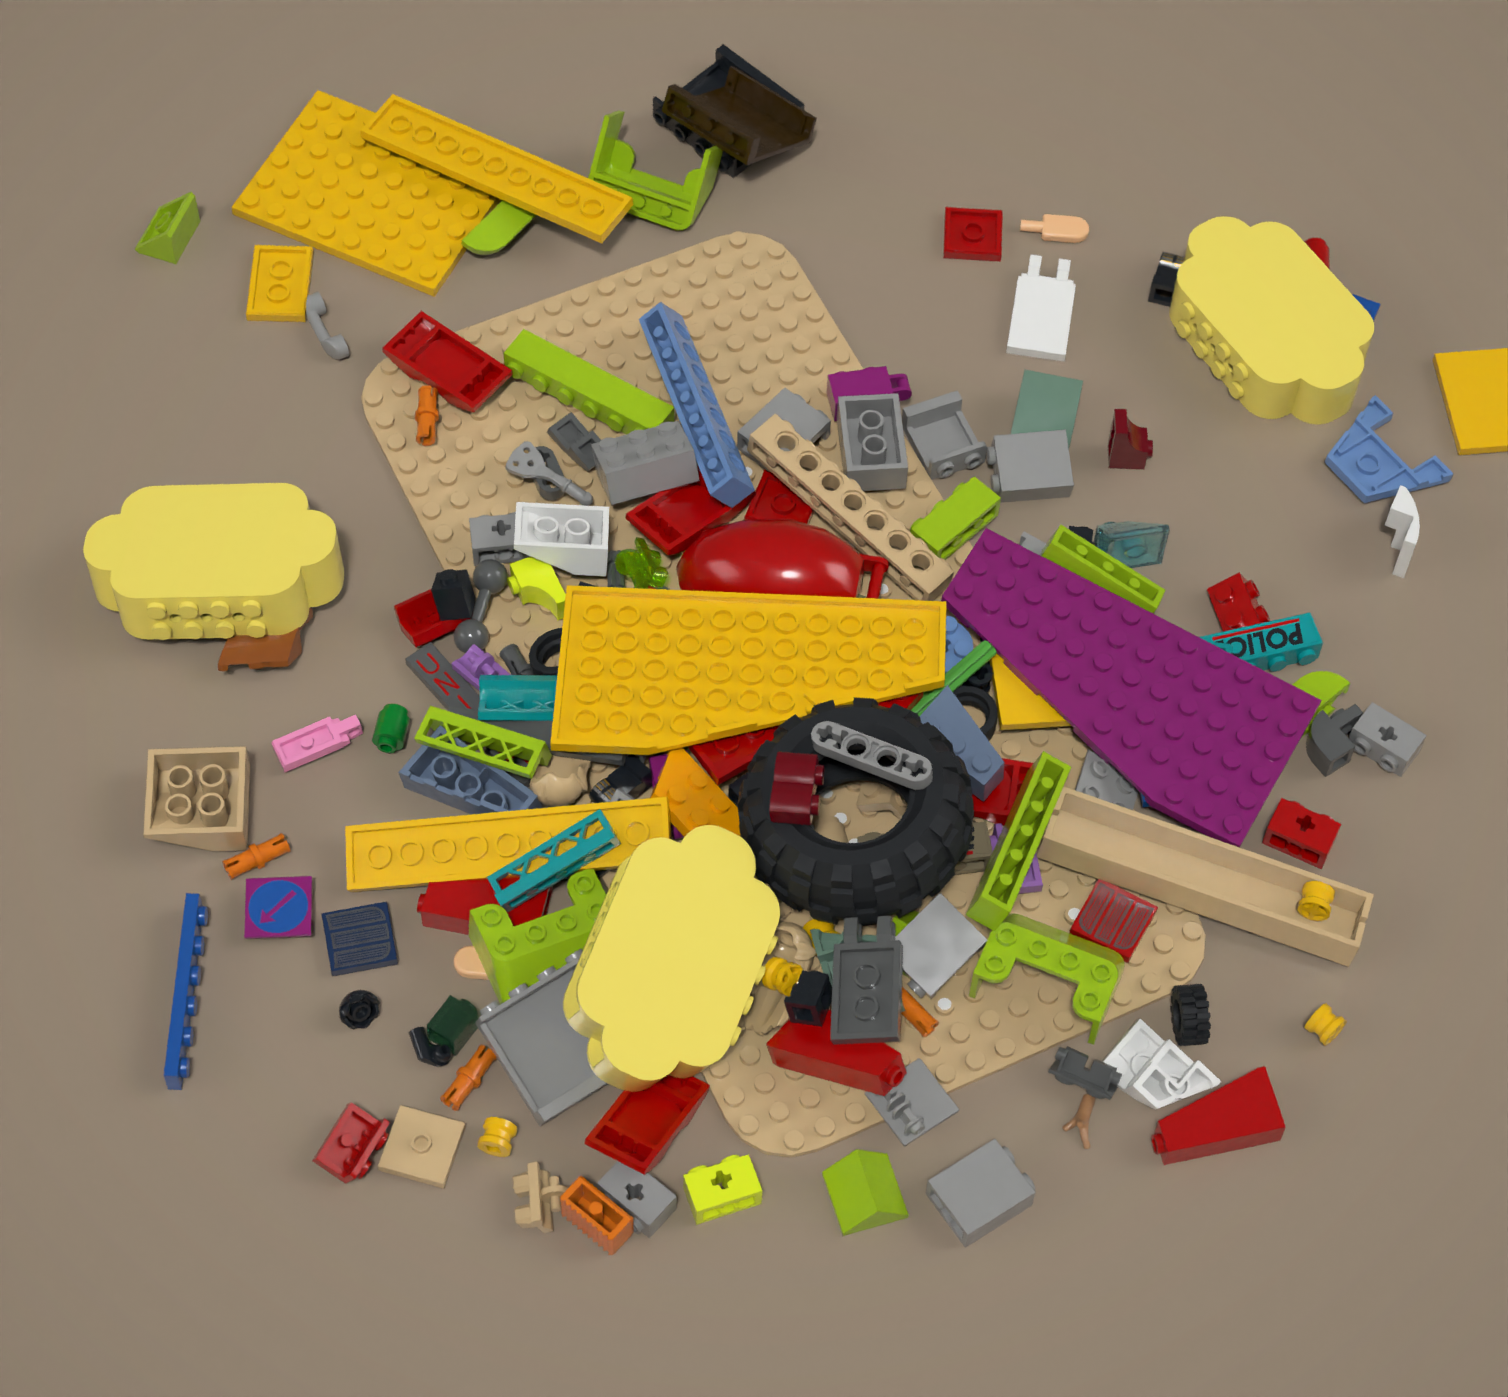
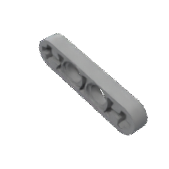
(869, 759)

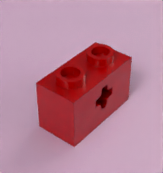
(1301, 833)

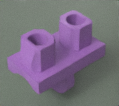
(477, 663)

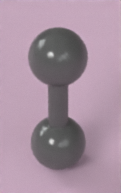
(489, 578)

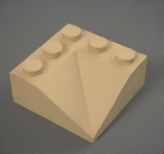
(198, 797)

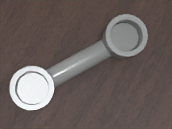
(333, 346)

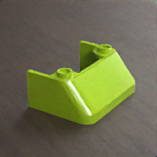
(652, 196)

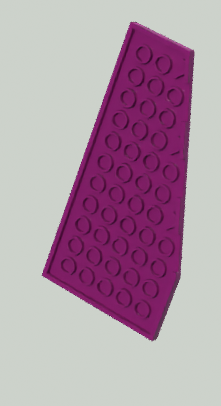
(1150, 698)

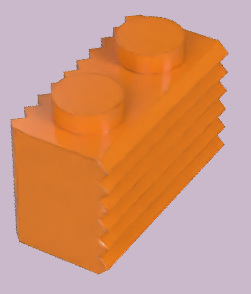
(596, 1215)

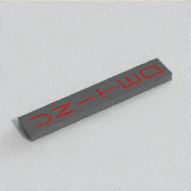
(451, 689)

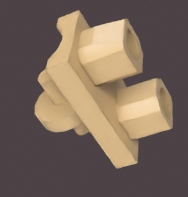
(543, 1195)

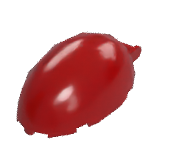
(777, 559)

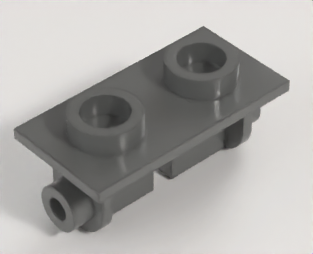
(1071, 1070)

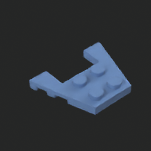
(1372, 466)

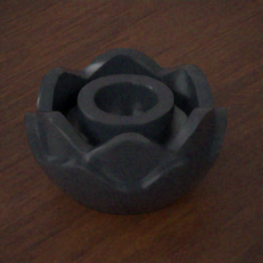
(358, 1009)

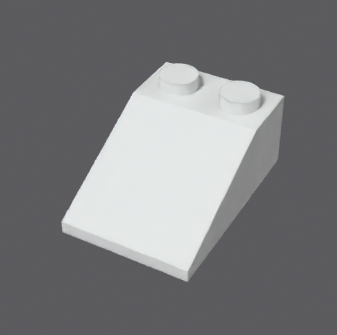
(564, 536)

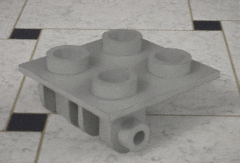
(1105, 782)
(914, 1104)

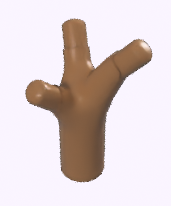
(1082, 1118)

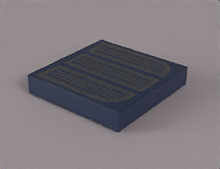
(359, 938)

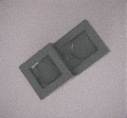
(574, 440)

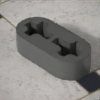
(551, 462)

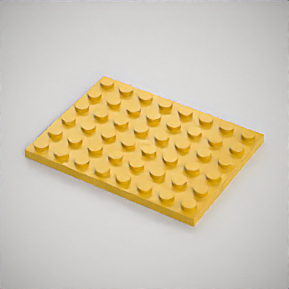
(362, 199)

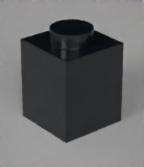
(453, 594)

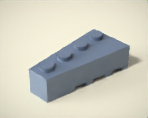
(464, 782)

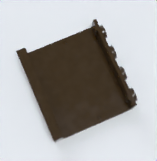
(742, 118)

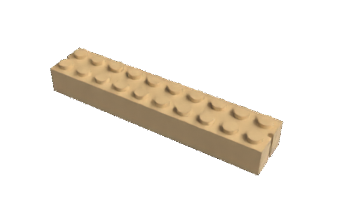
(1201, 875)

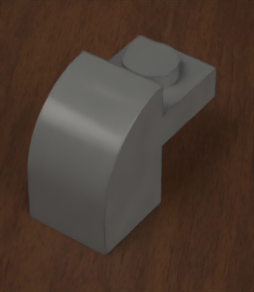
(1328, 740)

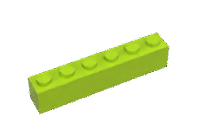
(584, 385)
(1018, 841)

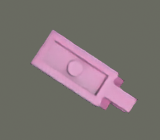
(315, 741)

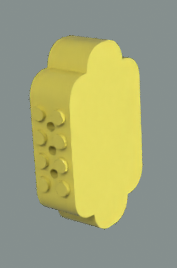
(1271, 320)
(214, 560)
(672, 959)

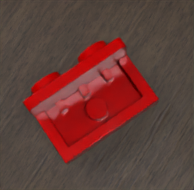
(1237, 603)
(421, 620)
(351, 1143)

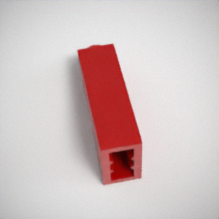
(449, 903)
(860, 1066)
(1222, 1121)

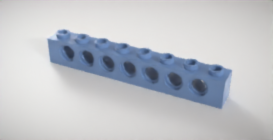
(696, 405)

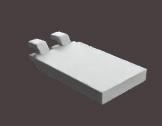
(1042, 312)

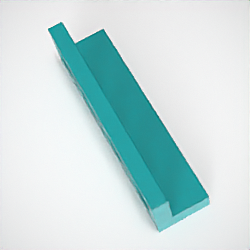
(517, 697)
(557, 866)

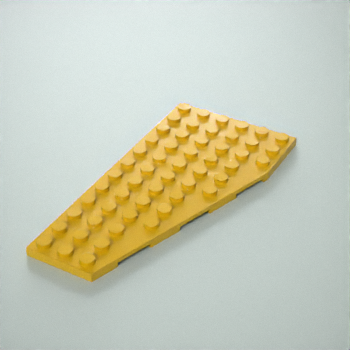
(708, 665)

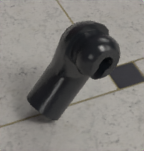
(429, 1053)

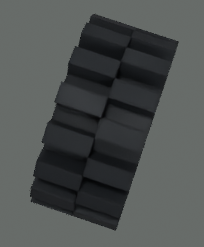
(1190, 1014)

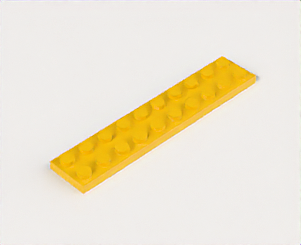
(497, 168)
(480, 844)

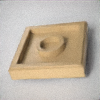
(421, 1146)

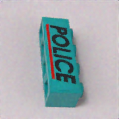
(1274, 642)

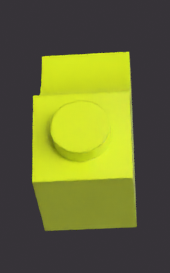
(537, 584)

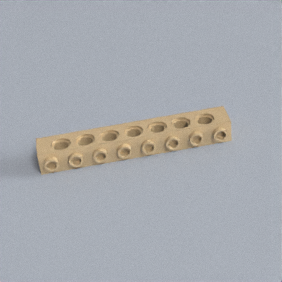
(852, 524)

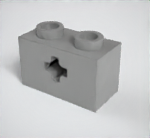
(494, 538)
(1386, 739)
(656, 1200)

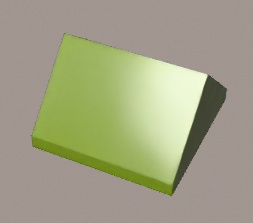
(170, 229)
(864, 1191)

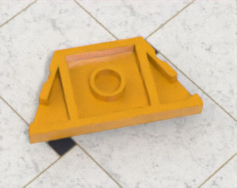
(693, 795)

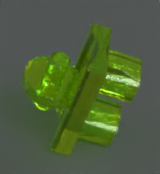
(641, 565)

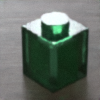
(453, 1024)

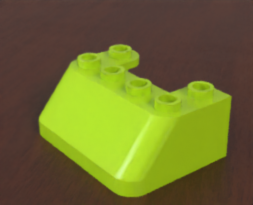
(524, 951)
(1058, 953)

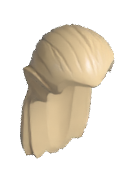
(560, 781)
(768, 1005)

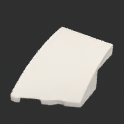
(1405, 519)
(1156, 1069)

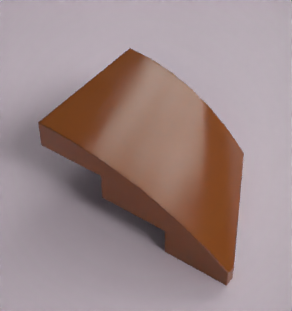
(263, 651)

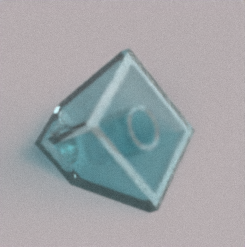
(1133, 542)

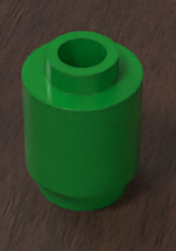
(391, 728)

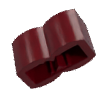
(795, 788)

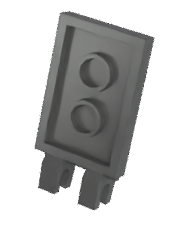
(867, 985)

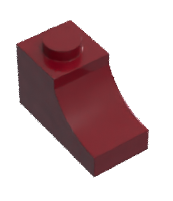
(1127, 443)

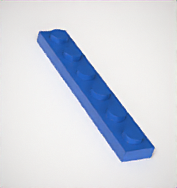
(184, 1003)

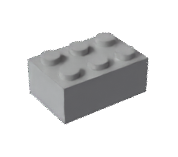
(872, 441)
(645, 462)

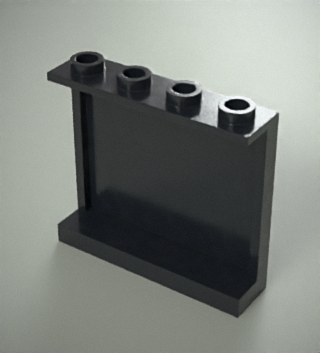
(711, 79)

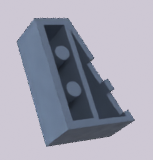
(968, 741)

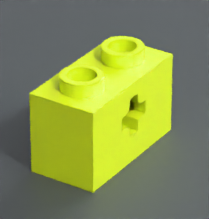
(709, 1200)

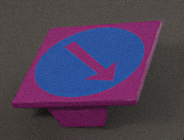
(278, 907)

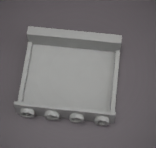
(539, 1045)

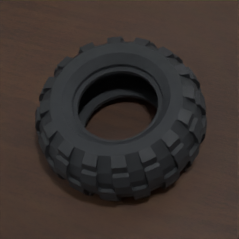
(874, 875)

